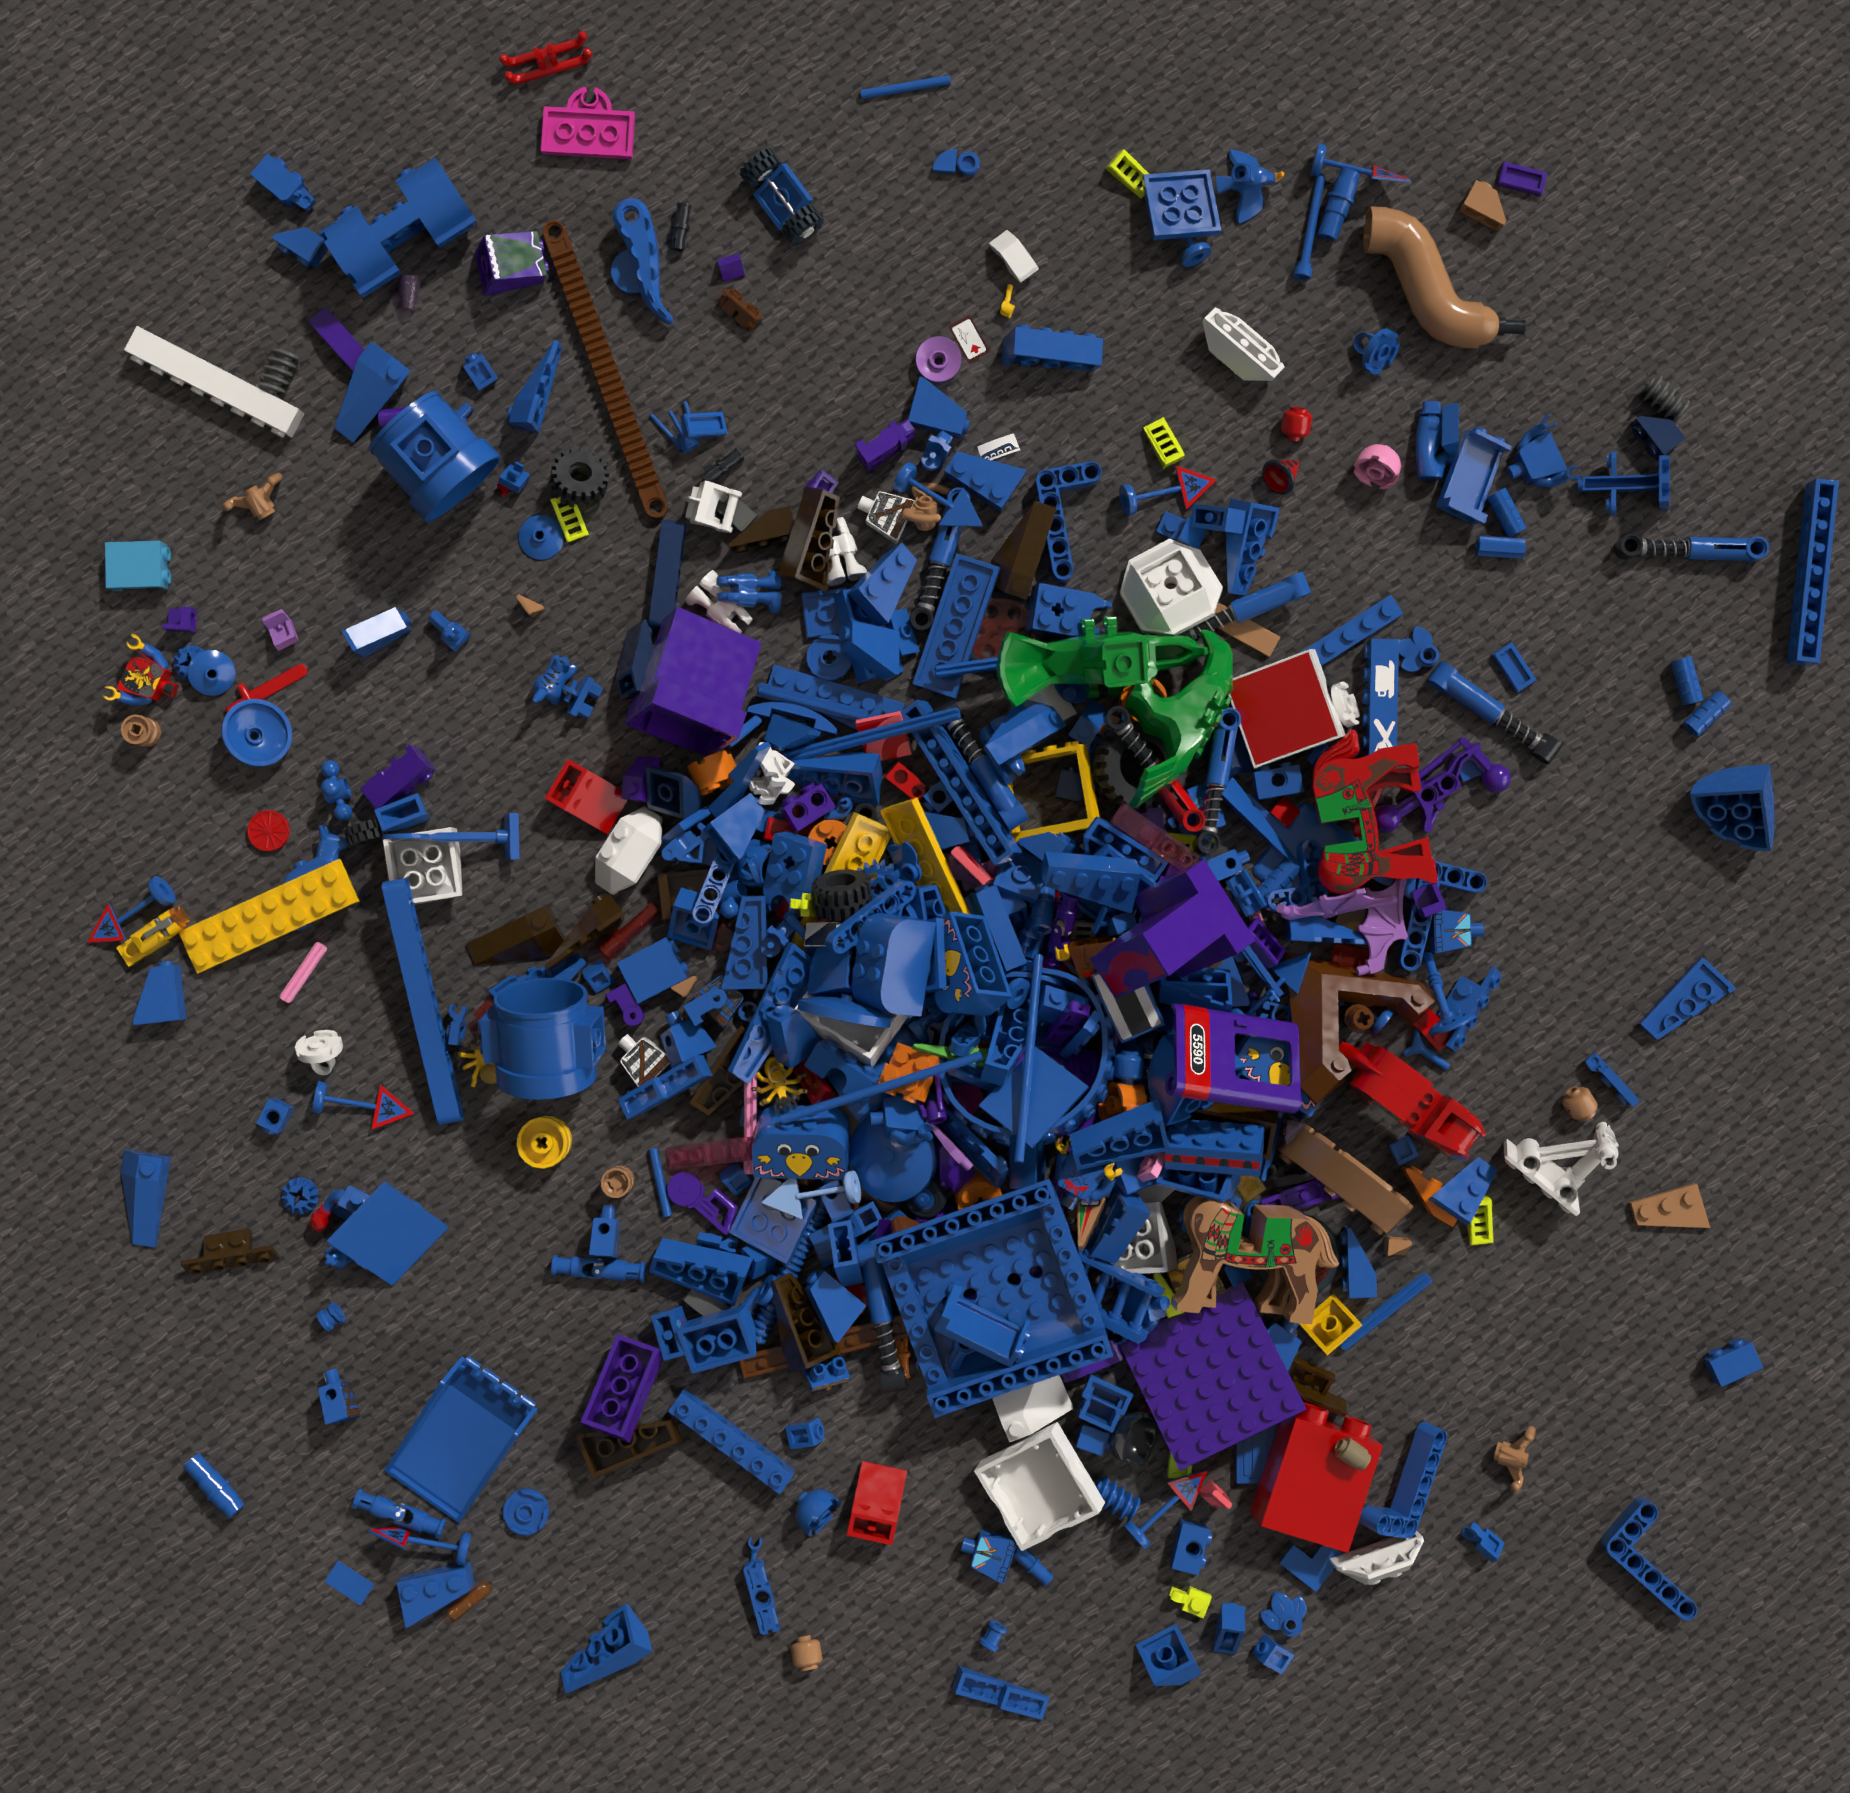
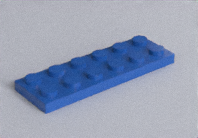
(956, 622)

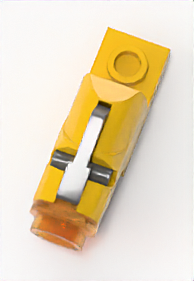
(153, 935)

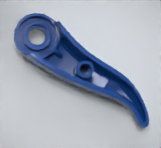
(644, 251)

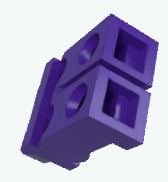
(885, 445)

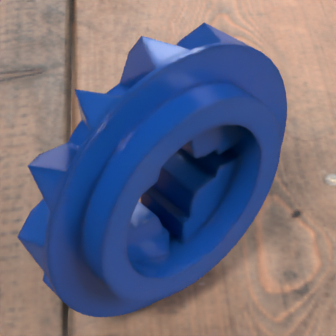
(182, 657)
(309, 1192)

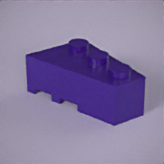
(399, 778)

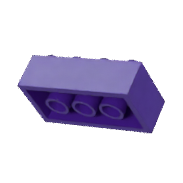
(622, 1388)

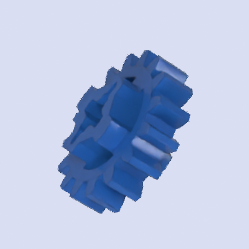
(877, 874)

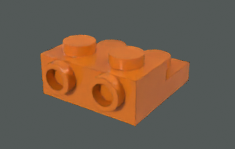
(905, 1062)

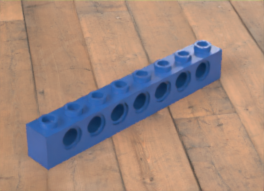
(1812, 572)
(964, 788)

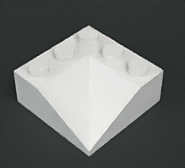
(428, 865)

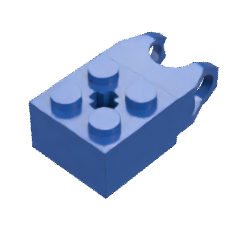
(1070, 607)
(792, 868)

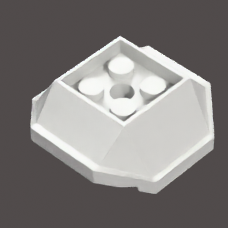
(1164, 609)

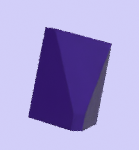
(823, 481)

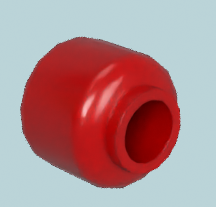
(1296, 423)

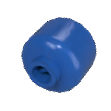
(1129, 1066)

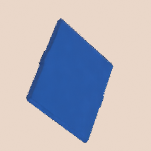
(388, 1233)

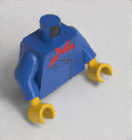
(1084, 1185)

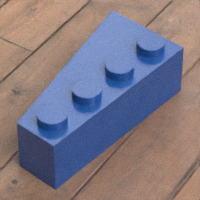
(1006, 1043)

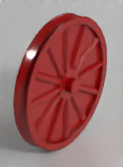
(268, 830)

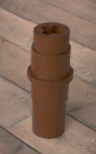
(1357, 1018)

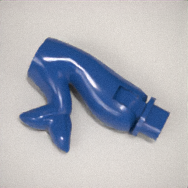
(1428, 441)

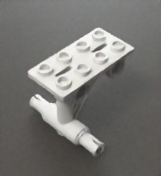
(1563, 1182)

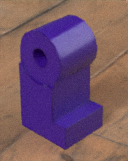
(632, 1011)

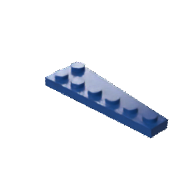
(835, 692)
(785, 987)
(989, 1165)

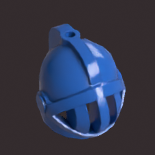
(753, 864)

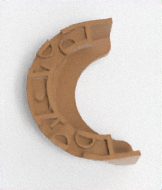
(1347, 1179)

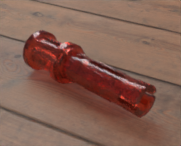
(620, 937)

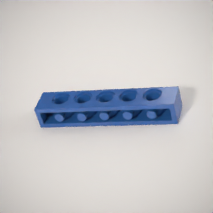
(732, 1441)

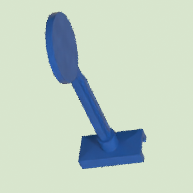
(508, 836)

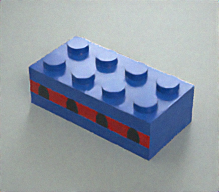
(1215, 1147)

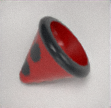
(1275, 478)

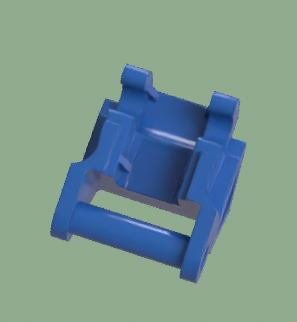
(691, 848)

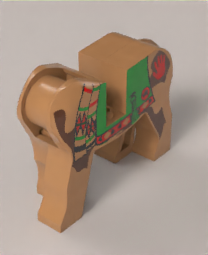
(1277, 1241)

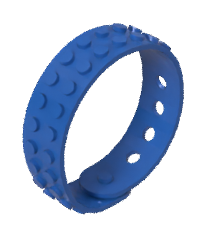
(1086, 1108)

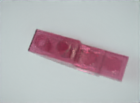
(1154, 837)
(710, 1152)

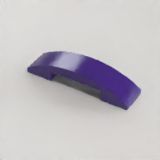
(337, 336)
(1300, 1195)

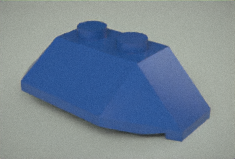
(1103, 832)

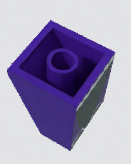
(510, 261)

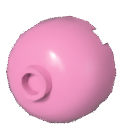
(1379, 465)

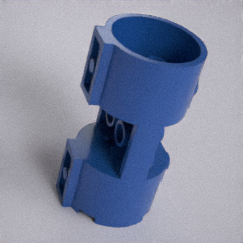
(365, 248)

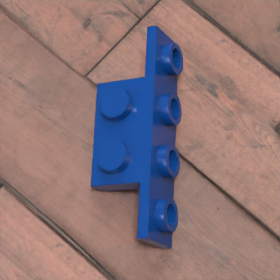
(1469, 999)

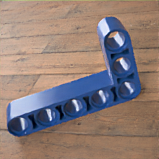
(1052, 493)
(1421, 929)
(1413, 1488)
(1641, 1566)

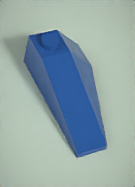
(615, 1647)

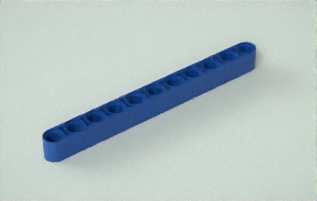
(422, 1001)

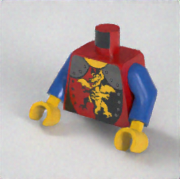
(144, 677)

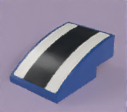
(1131, 1013)

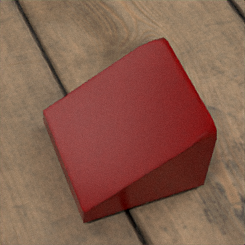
(1284, 812)

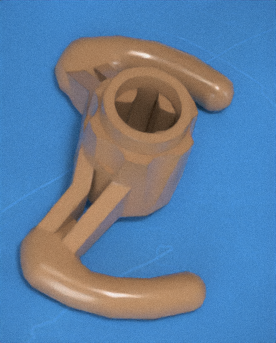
(256, 499)
(925, 508)
(1514, 1457)

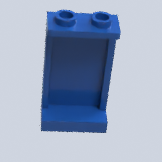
(1472, 475)
(981, 1329)

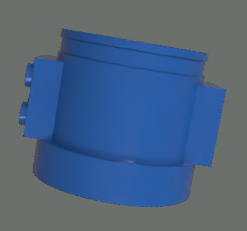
(433, 455)
(543, 1038)

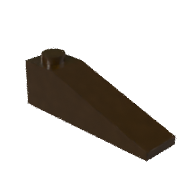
(1023, 550)
(595, 922)
(522, 939)
(800, 1329)

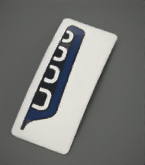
(999, 447)

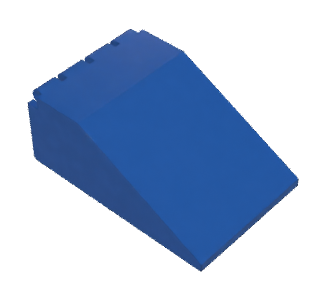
(461, 1437)

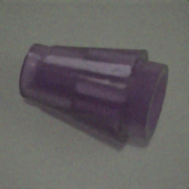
(409, 290)

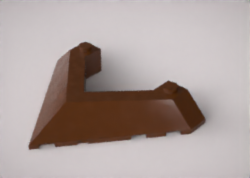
(1317, 1016)

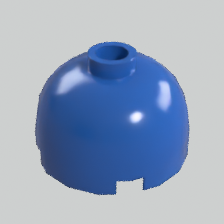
(815, 1510)

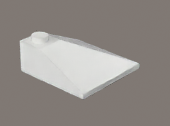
(1152, 1246)
(1032, 1407)

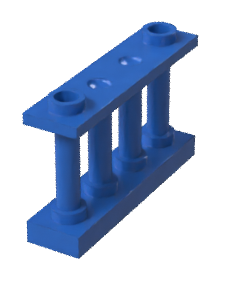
(1113, 1319)

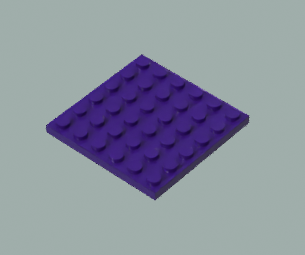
(1213, 1377)

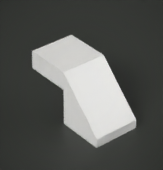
(1014, 255)

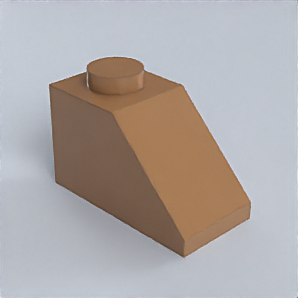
(1484, 205)

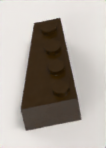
(811, 540)

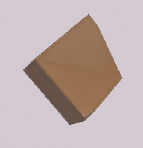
(1396, 1245)

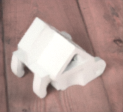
(704, 502)
(774, 781)

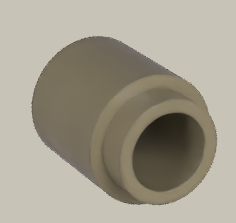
(1352, 1453)

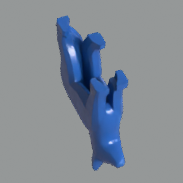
(327, 852)

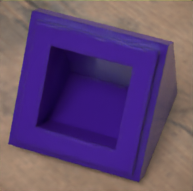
(731, 267)

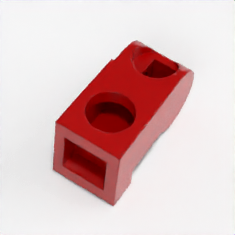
(906, 781)

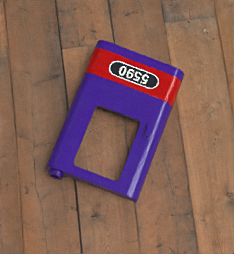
(1207, 1059)

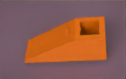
(1425, 1189)

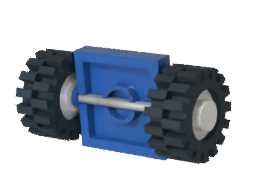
(782, 196)

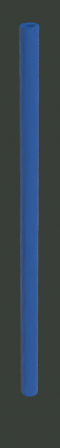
(1028, 1059)
(881, 1087)

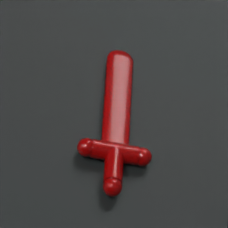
(270, 686)

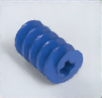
(1117, 1499)

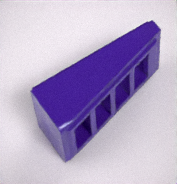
(1268, 948)

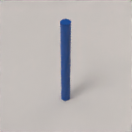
(905, 87)

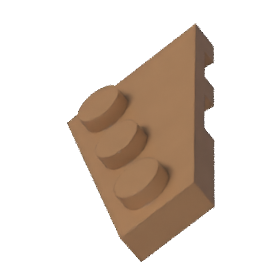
(1671, 1208)

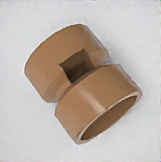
(140, 730)
(617, 1181)

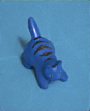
(550, 683)

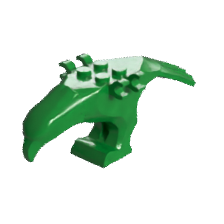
(1090, 659)
(1184, 719)

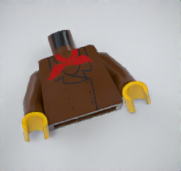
(1079, 957)

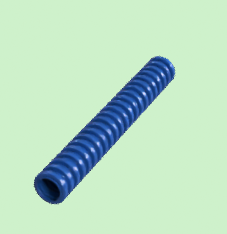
(767, 1315)

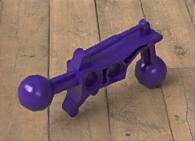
(1494, 779)

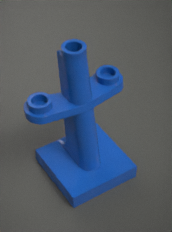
(1614, 483)

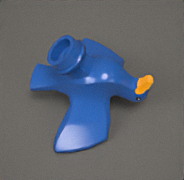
(1248, 180)

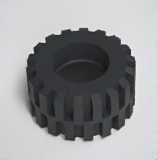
(840, 894)

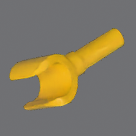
(1007, 308)

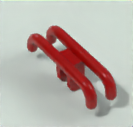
(546, 60)

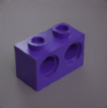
(808, 811)

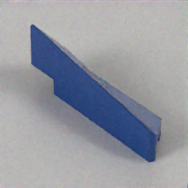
(1261, 821)

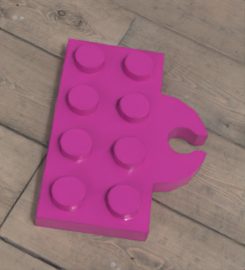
(588, 128)

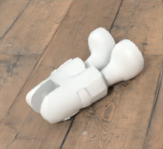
(844, 546)
(718, 612)

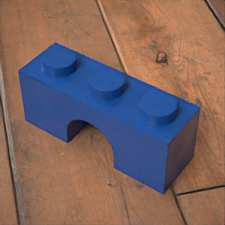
(828, 1056)

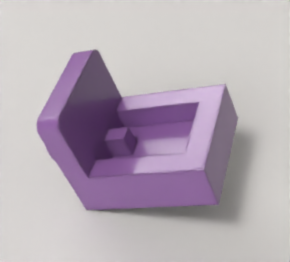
(280, 629)

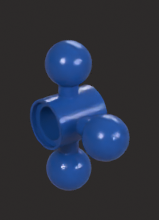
(336, 790)
(732, 896)

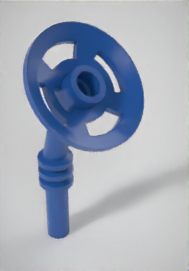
(1448, 1020)

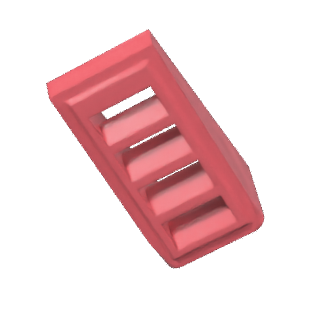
(1215, 1495)

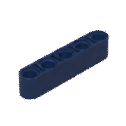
(667, 571)

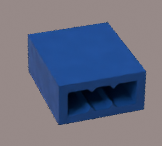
(653, 969)

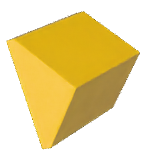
(1331, 1324)

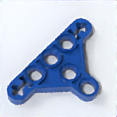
(877, 905)

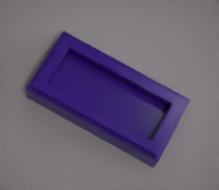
(1522, 178)

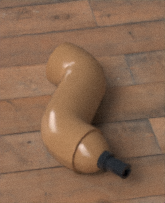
(1428, 284)

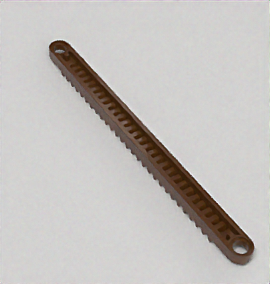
(605, 369)

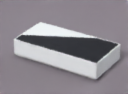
(817, 933)

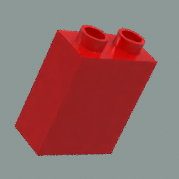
(1309, 1488)

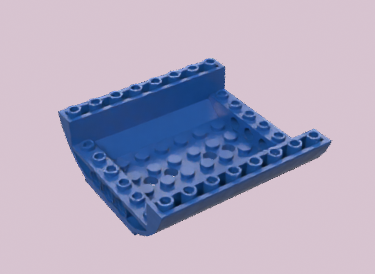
(979, 1252)

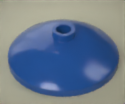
(264, 721)

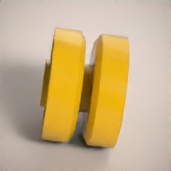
(531, 1146)

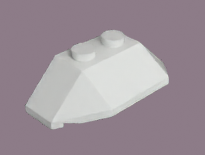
(1240, 347)
(628, 850)
(1379, 1559)

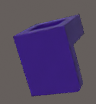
(181, 620)
(1428, 900)

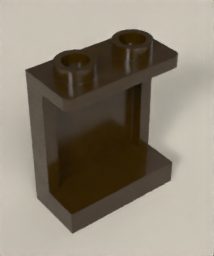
(672, 882)

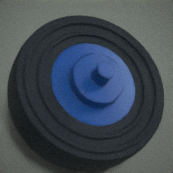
(929, 1201)

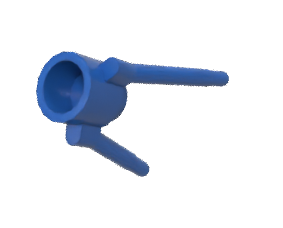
(681, 444)

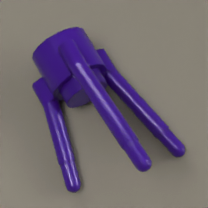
(935, 1110)

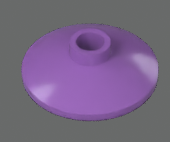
(938, 348)

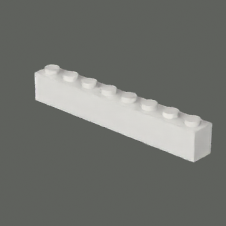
(213, 381)

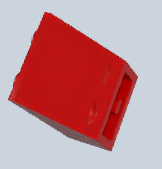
(587, 796)
(877, 1503)

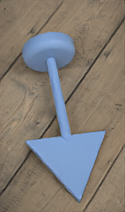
(788, 1197)

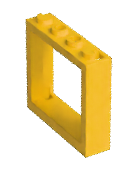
(1052, 752)

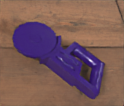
(687, 1191)

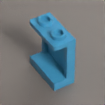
(137, 565)

